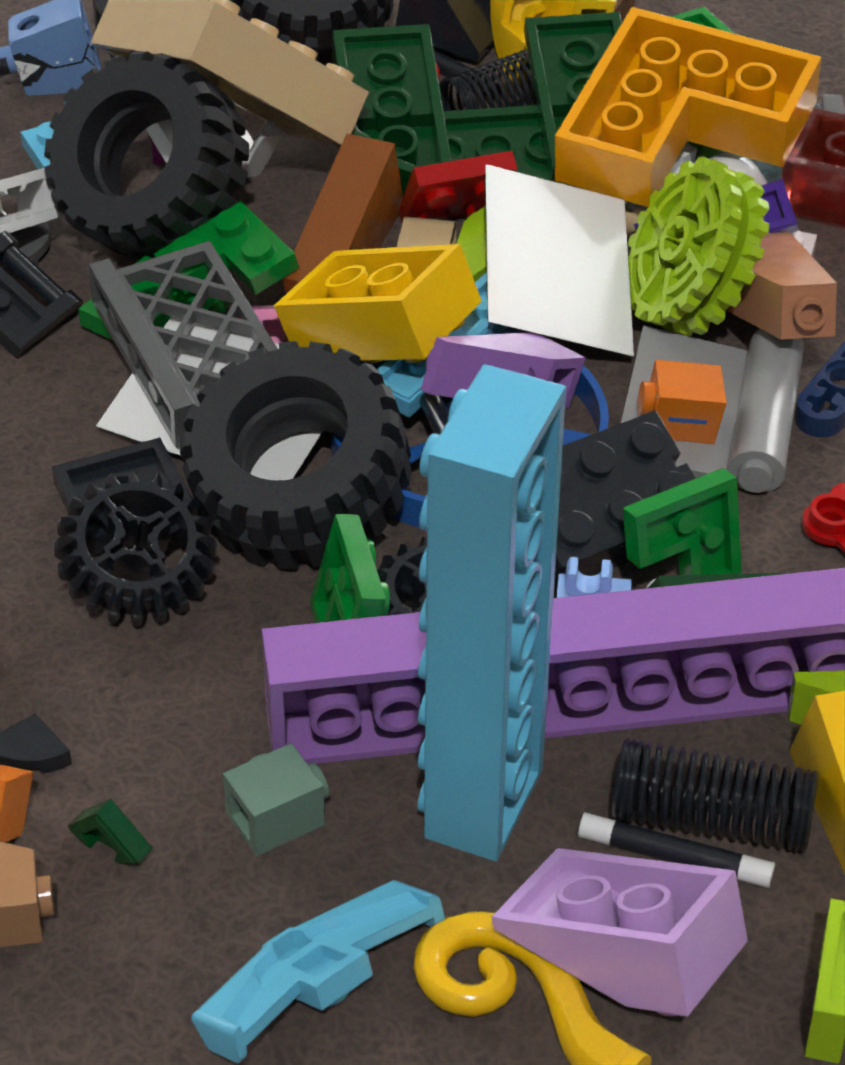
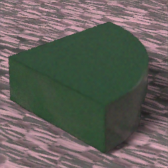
(111, 827)

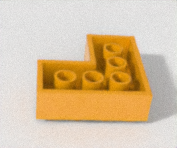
(675, 85)

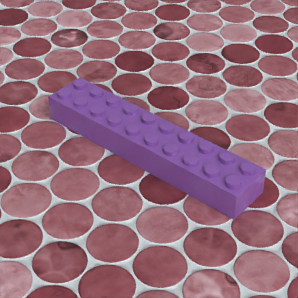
(612, 663)

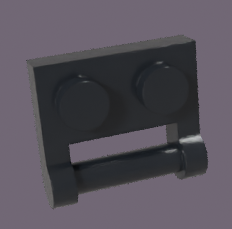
(23, 317)

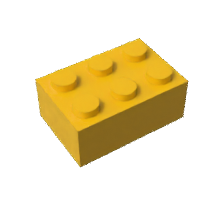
(381, 301)

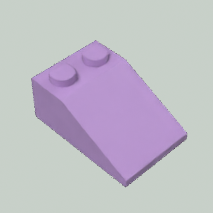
(630, 925)

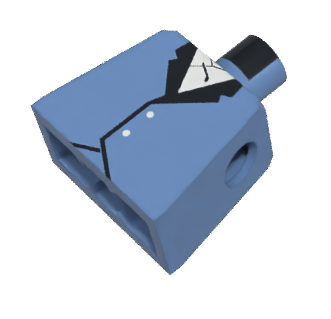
(50, 48)

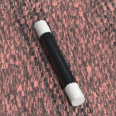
(674, 848)

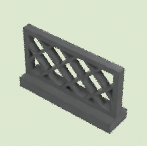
(145, 344)

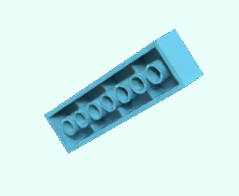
(488, 605)

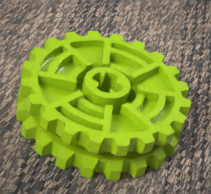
(696, 246)

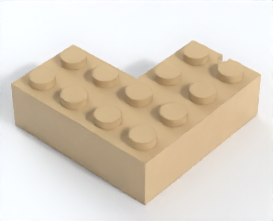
(242, 60)

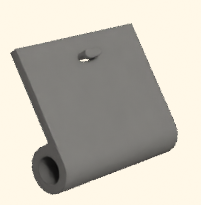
(759, 405)

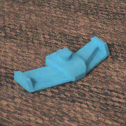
(311, 964)

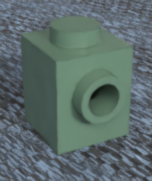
(275, 798)

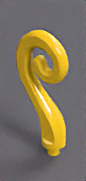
(577, 1027)

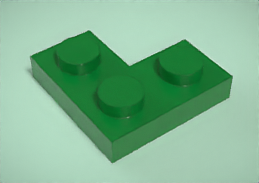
(244, 247)
(688, 520)
(347, 576)

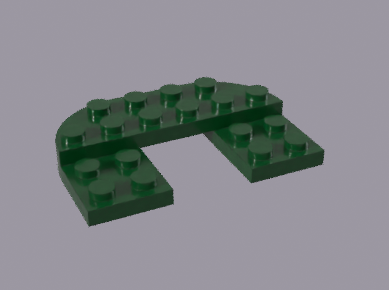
(406, 99)

